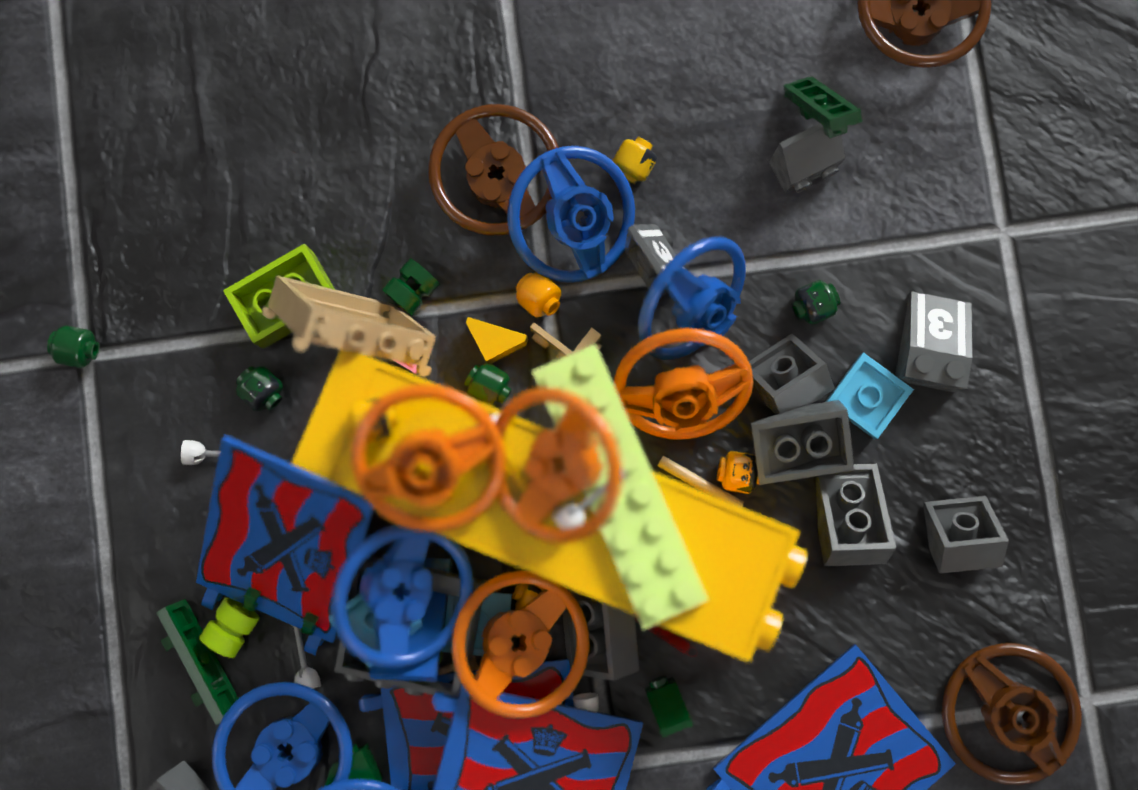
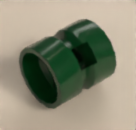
(403, 295)

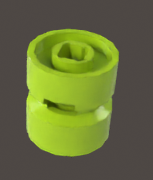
(227, 632)

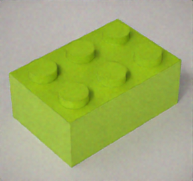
(254, 292)

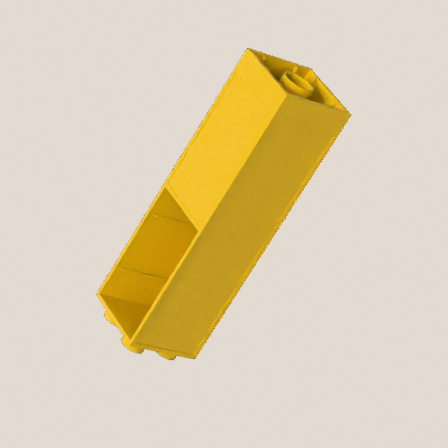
(731, 548)

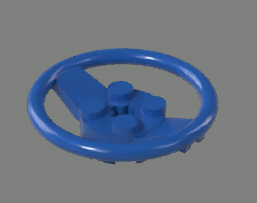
(568, 197)
(699, 300)
(396, 610)
(271, 764)

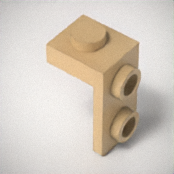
(545, 339)

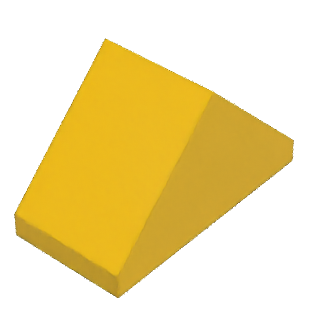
(494, 340)

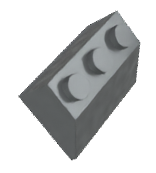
(611, 638)

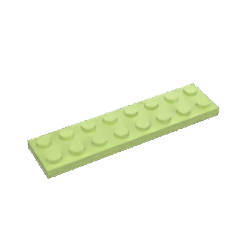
(641, 527)

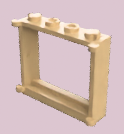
(349, 323)

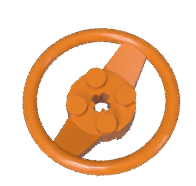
(687, 394)
(444, 454)
(562, 465)
(532, 627)

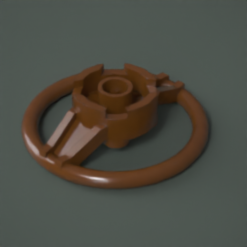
(920, 30)
(483, 159)
(1001, 705)

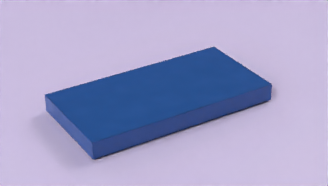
(431, 627)

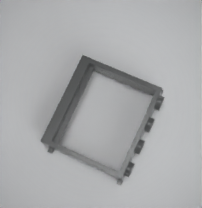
(442, 582)

